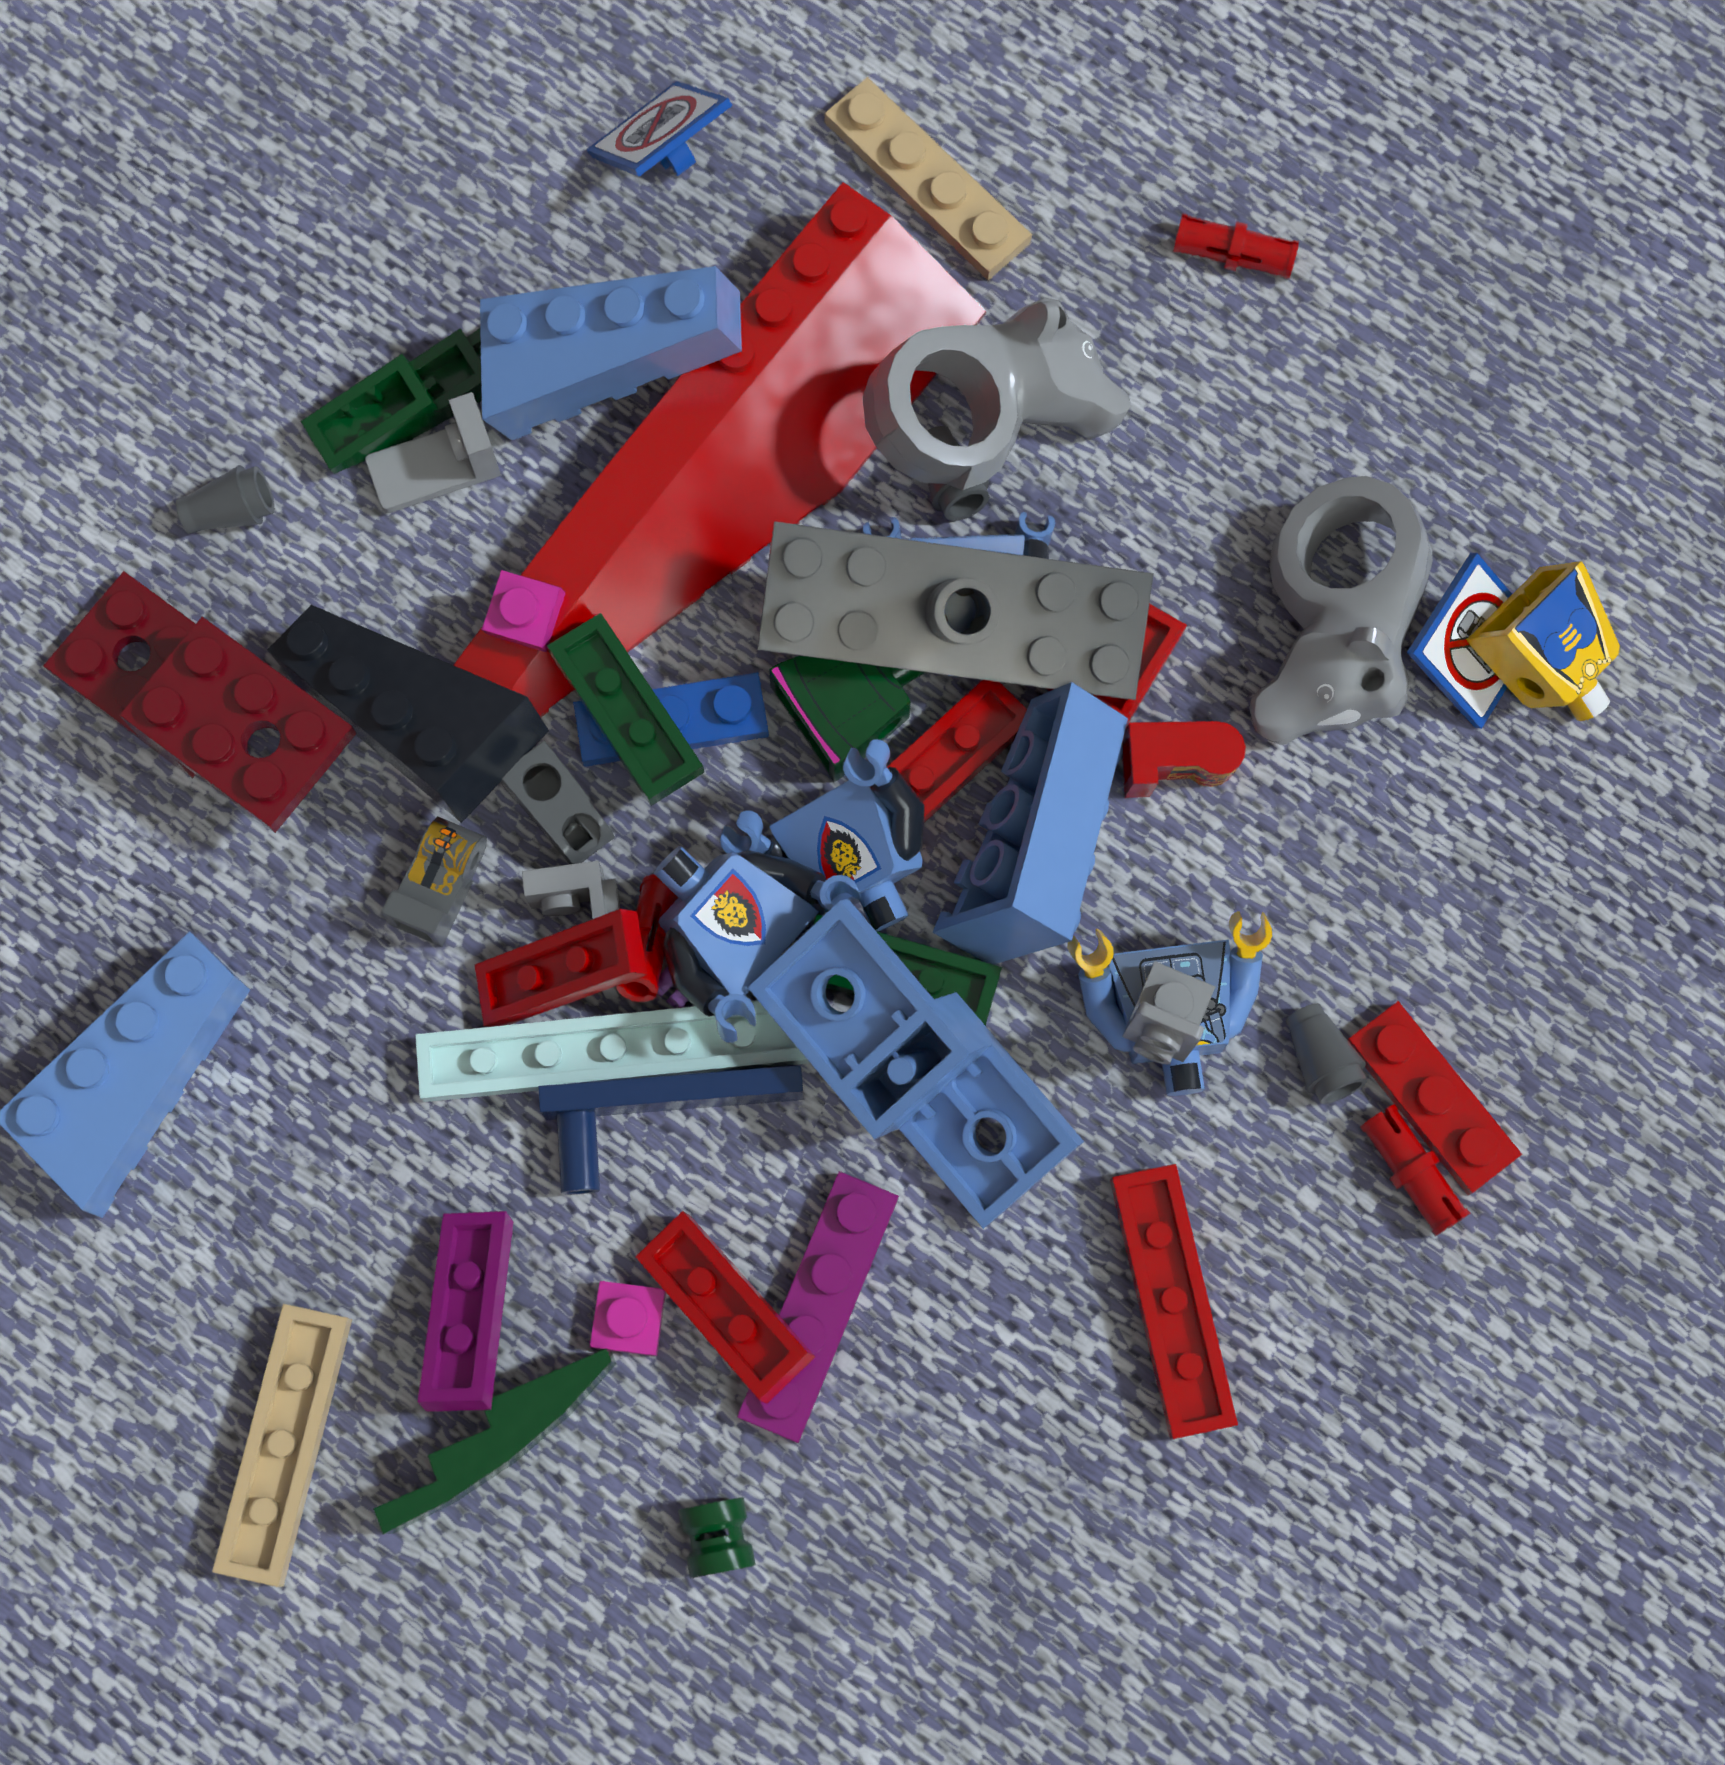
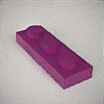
(466, 1312)

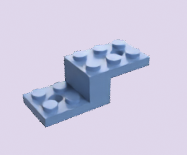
(914, 1063)

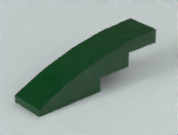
(397, 401)
(517, 1424)

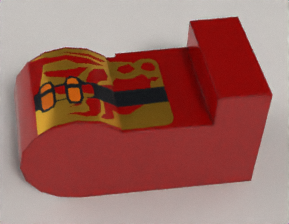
(1179, 750)

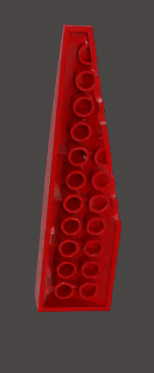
(739, 439)

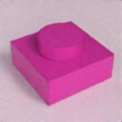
(523, 610)
(628, 1318)

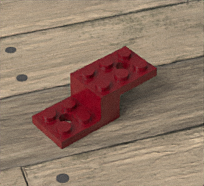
(201, 700)

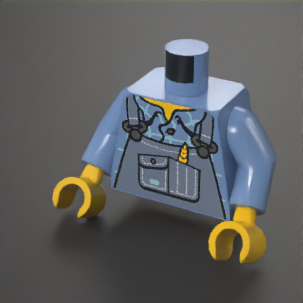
(1114, 982)

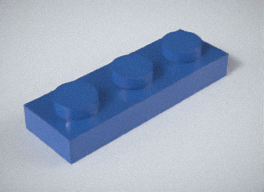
(703, 711)

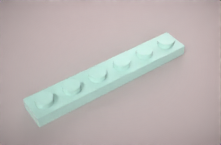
(594, 1050)

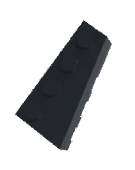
(419, 713)

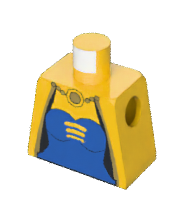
(1551, 641)

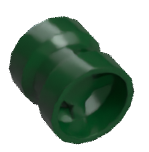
(718, 1553)

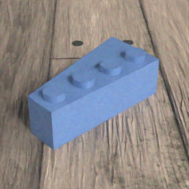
(600, 340)
(1040, 832)
(117, 1081)

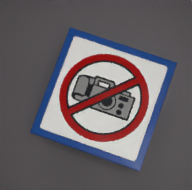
(660, 131)
(1443, 647)

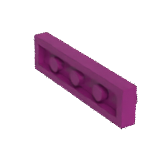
(825, 1297)

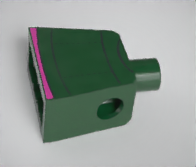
(841, 704)

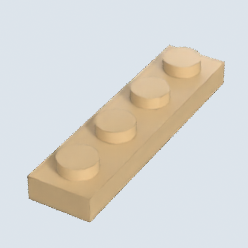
(928, 178)
(282, 1446)

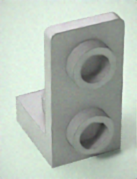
(435, 462)
(564, 887)
(1168, 1015)

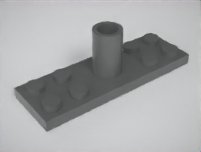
(888, 595)

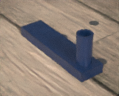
(579, 1104)

